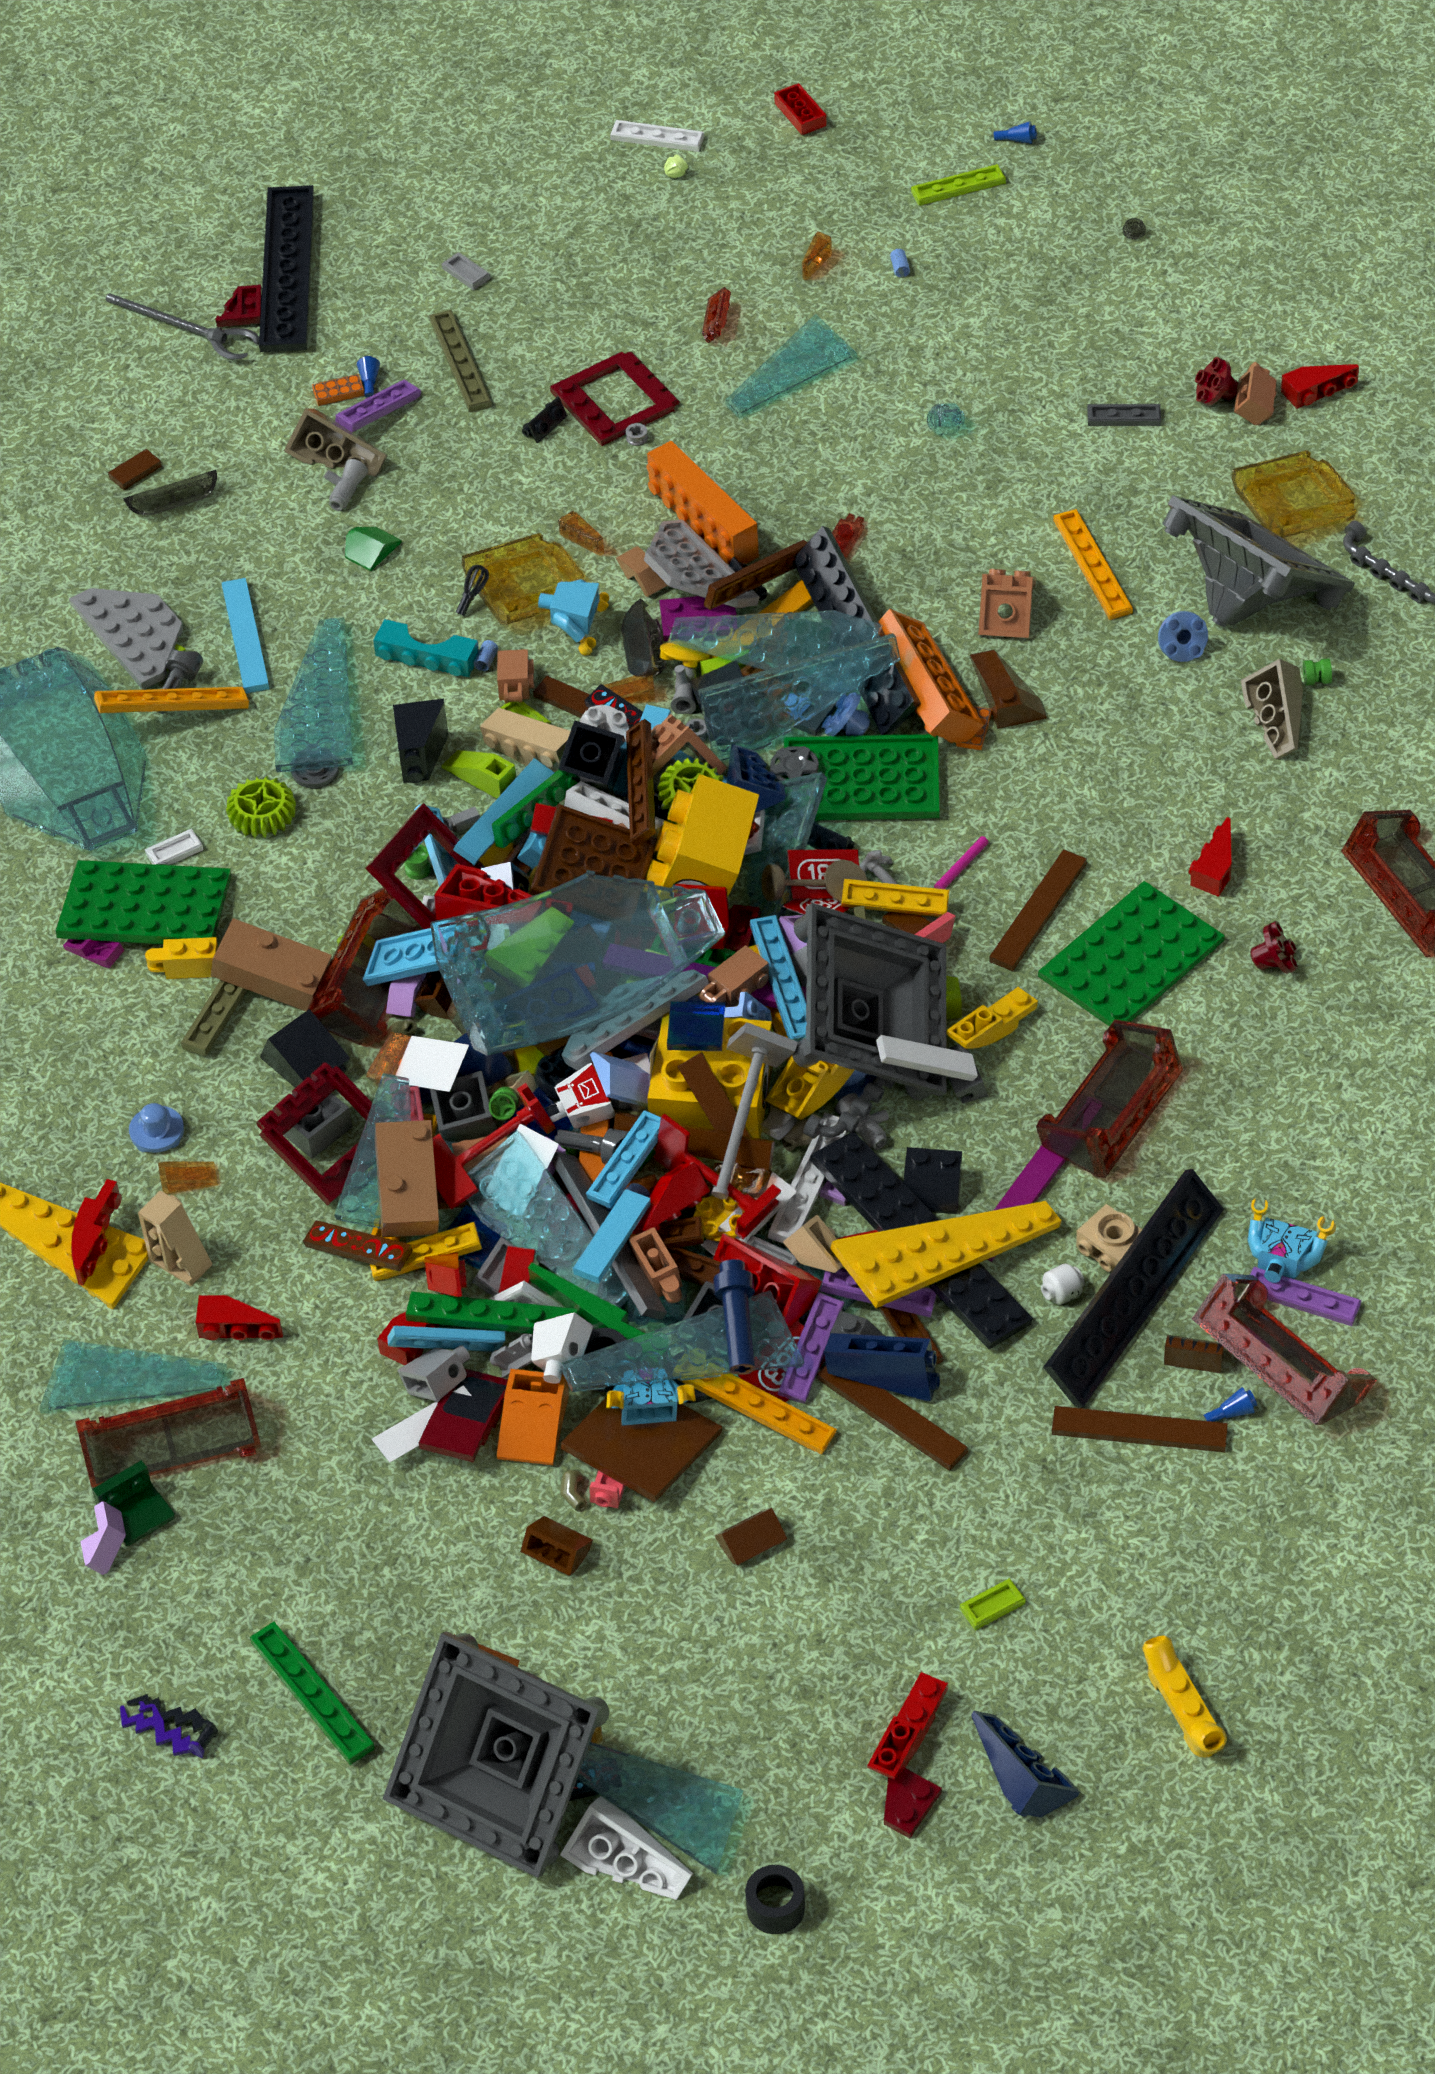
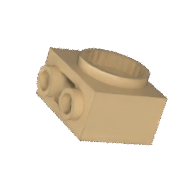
(1107, 1237)

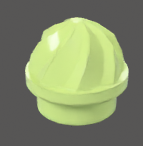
(675, 166)

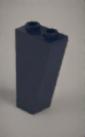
(885, 1362)

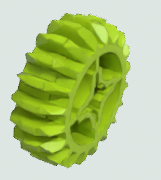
(677, 778)
(261, 806)

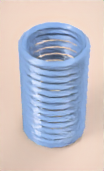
(898, 262)
(484, 651)

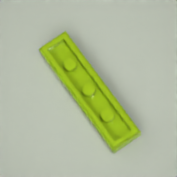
(958, 184)

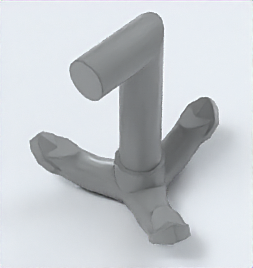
(873, 861)

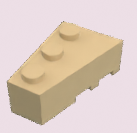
(172, 1239)

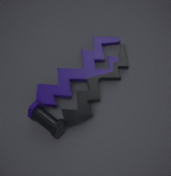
(158, 1721)

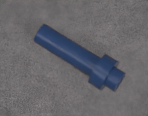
(734, 1288)

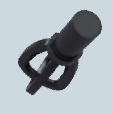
(468, 594)

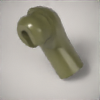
(406, 1027)

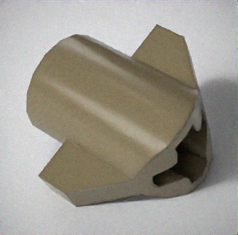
(795, 1136)

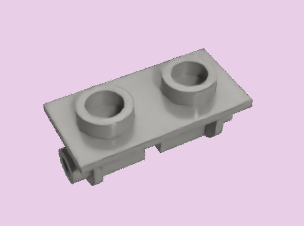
(515, 1356)

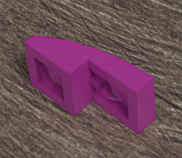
(100, 952)

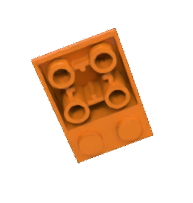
(532, 1417)

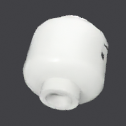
(1062, 1284)

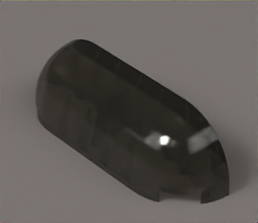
(172, 495)
(642, 642)

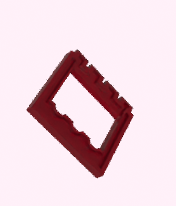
(590, 414)
(401, 847)
(292, 1110)

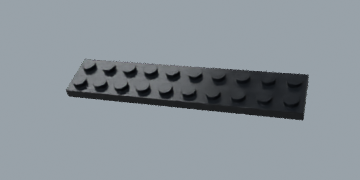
(286, 269)
(835, 588)
(891, 1205)
(1133, 1288)

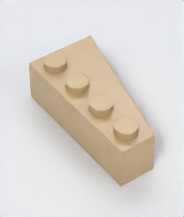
(524, 738)

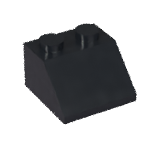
(934, 1177)

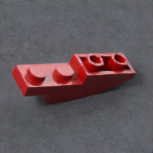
(88, 1231)
(909, 1727)

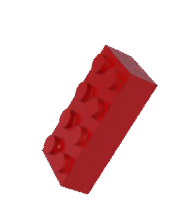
(800, 109)

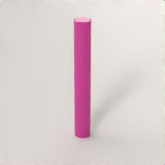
(961, 864)

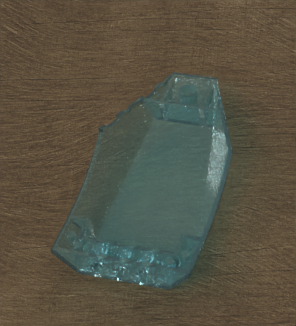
(62, 758)
(568, 957)

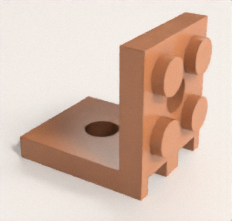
(1008, 589)
(671, 737)

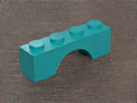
(450, 656)

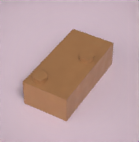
(269, 964)
(406, 1178)

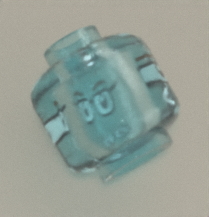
(945, 418)

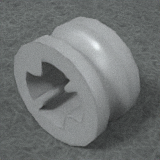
(636, 440)
(698, 724)

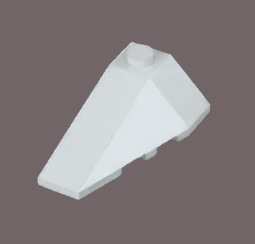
(620, 1847)

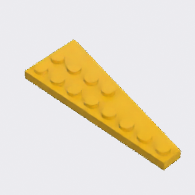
(48, 1234)
(915, 1256)

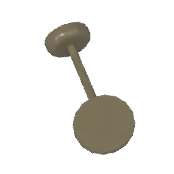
(774, 881)

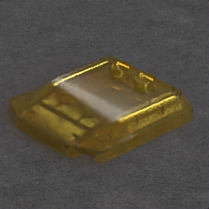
(1294, 493)
(519, 574)

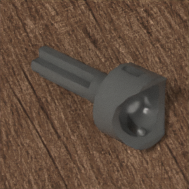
(181, 666)
(605, 1145)

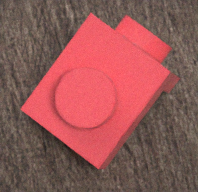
(606, 1491)

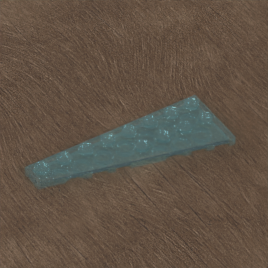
(686, 1350)

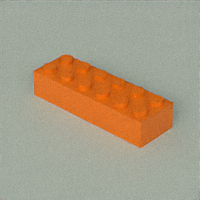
(702, 504)
(943, 701)

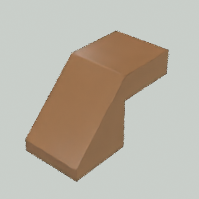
(633, 564)

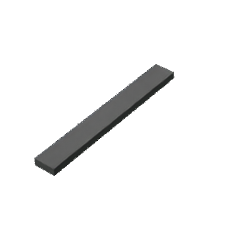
(595, 1214)

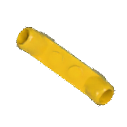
(1169, 1676)

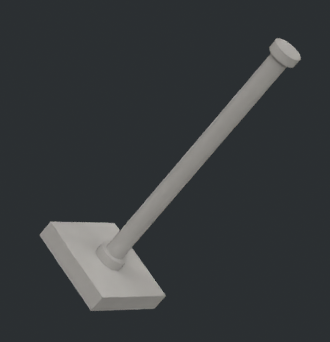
(762, 1047)

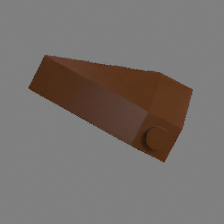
(1005, 691)

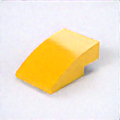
(805, 1090)

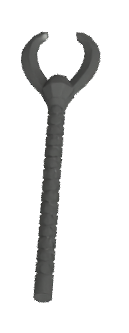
(214, 335)

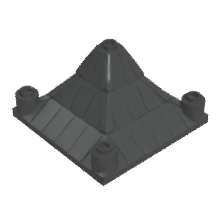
(1249, 563)
(868, 985)
(493, 1753)

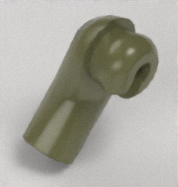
(568, 1489)

